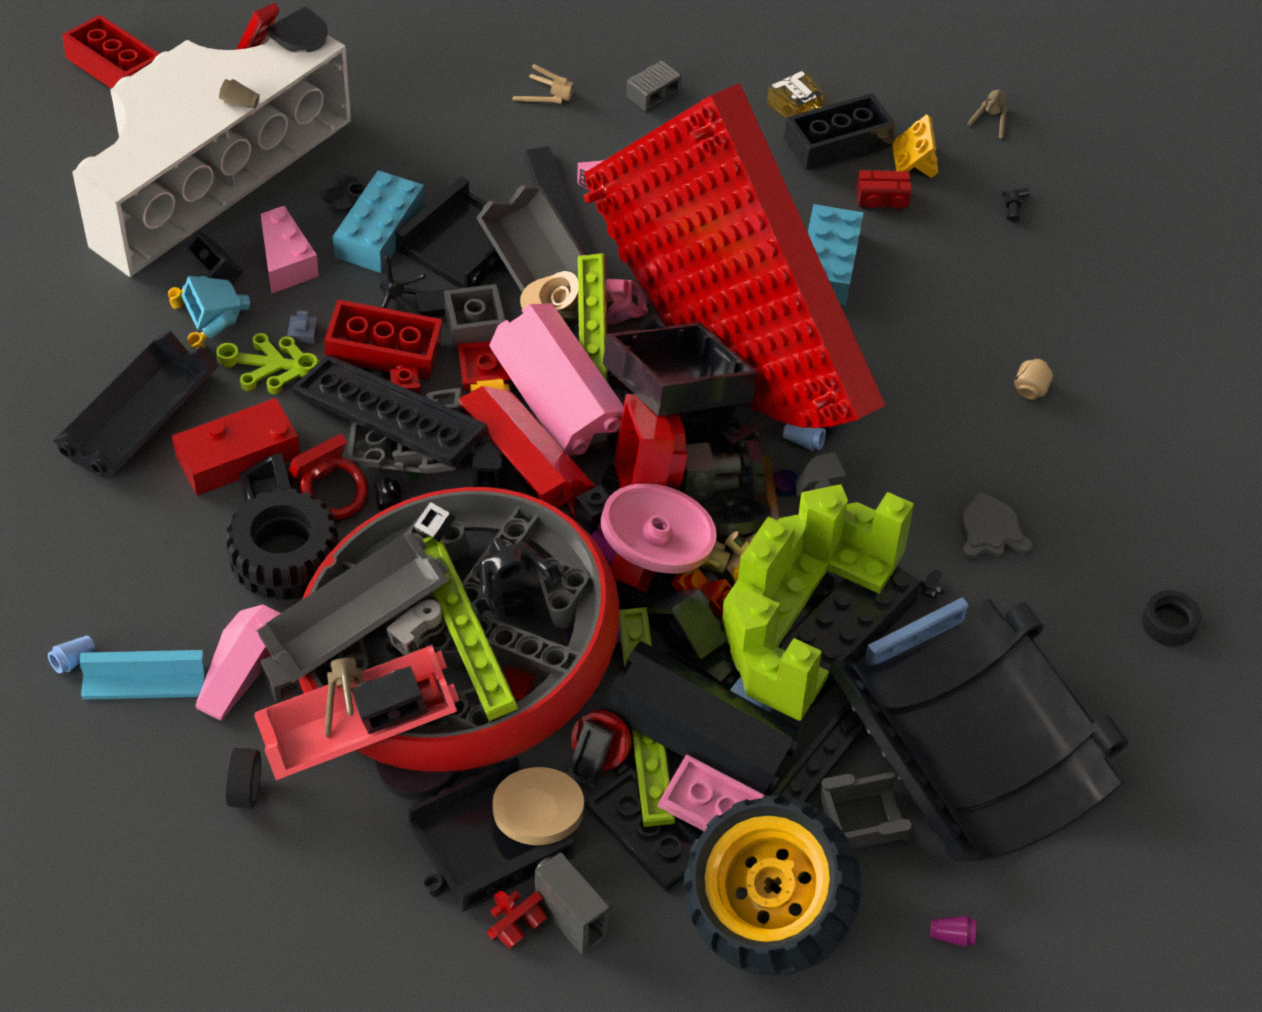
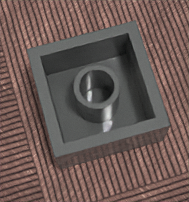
(473, 314)

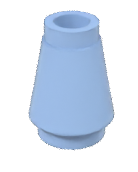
(806, 437)
(67, 655)

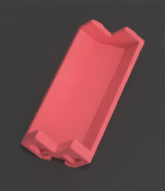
(297, 726)

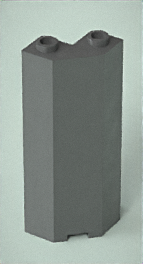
(533, 240)
(352, 605)

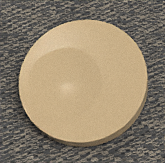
(538, 806)

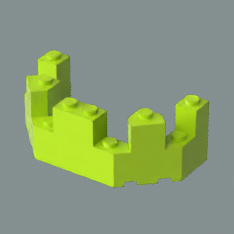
(782, 573)

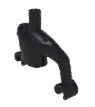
(507, 565)

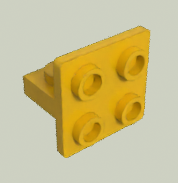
(916, 148)

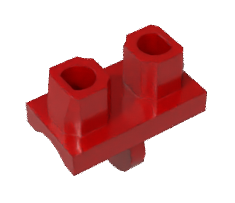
(529, 910)

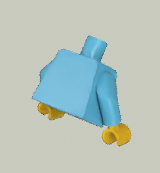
(211, 305)

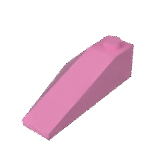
(235, 662)

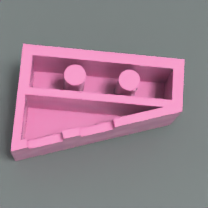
(287, 251)

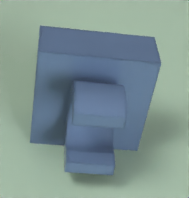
(303, 328)

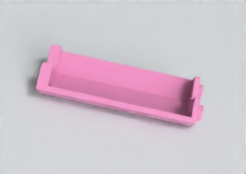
(557, 377)

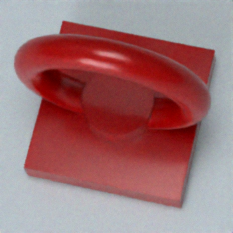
(322, 461)

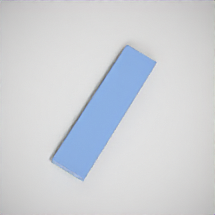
(916, 633)

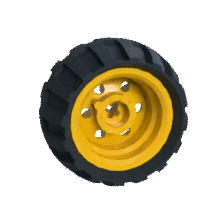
(719, 869)

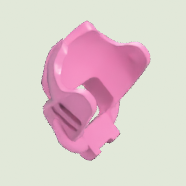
(623, 306)

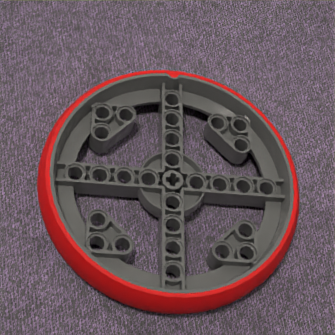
(583, 600)

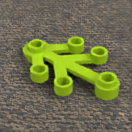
(273, 361)

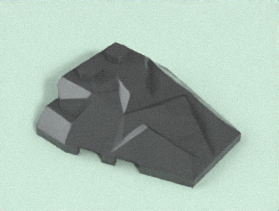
(377, 451)

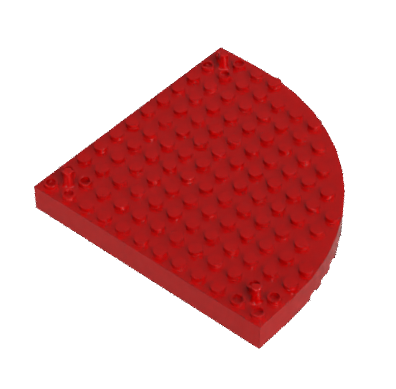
(725, 247)

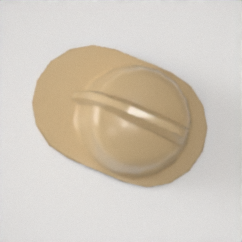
(557, 289)

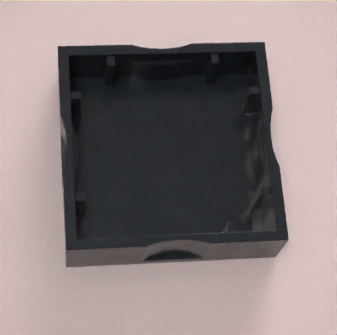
(679, 368)

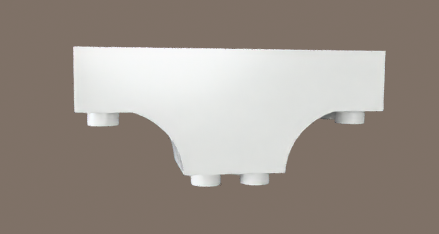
(191, 154)

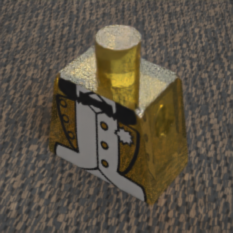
(795, 95)

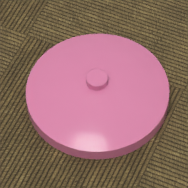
(658, 528)

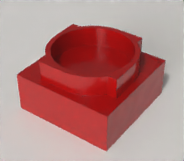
(649, 446)

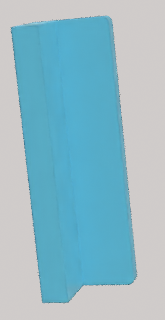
(142, 674)

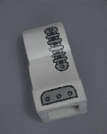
(416, 626)

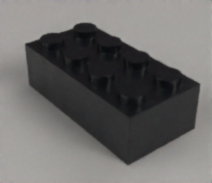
(839, 131)

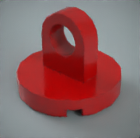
(622, 741)

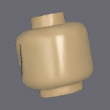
(1033, 379)

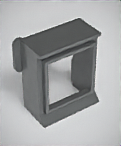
(847, 789)

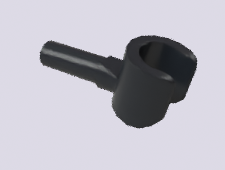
(434, 878)

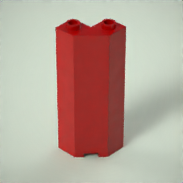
(527, 446)

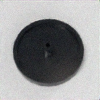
(736, 514)
(414, 783)

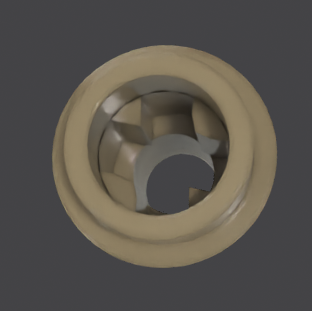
(237, 94)

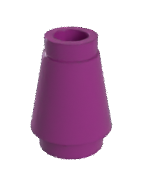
(954, 930)

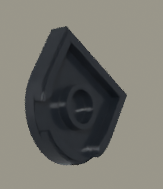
(299, 31)

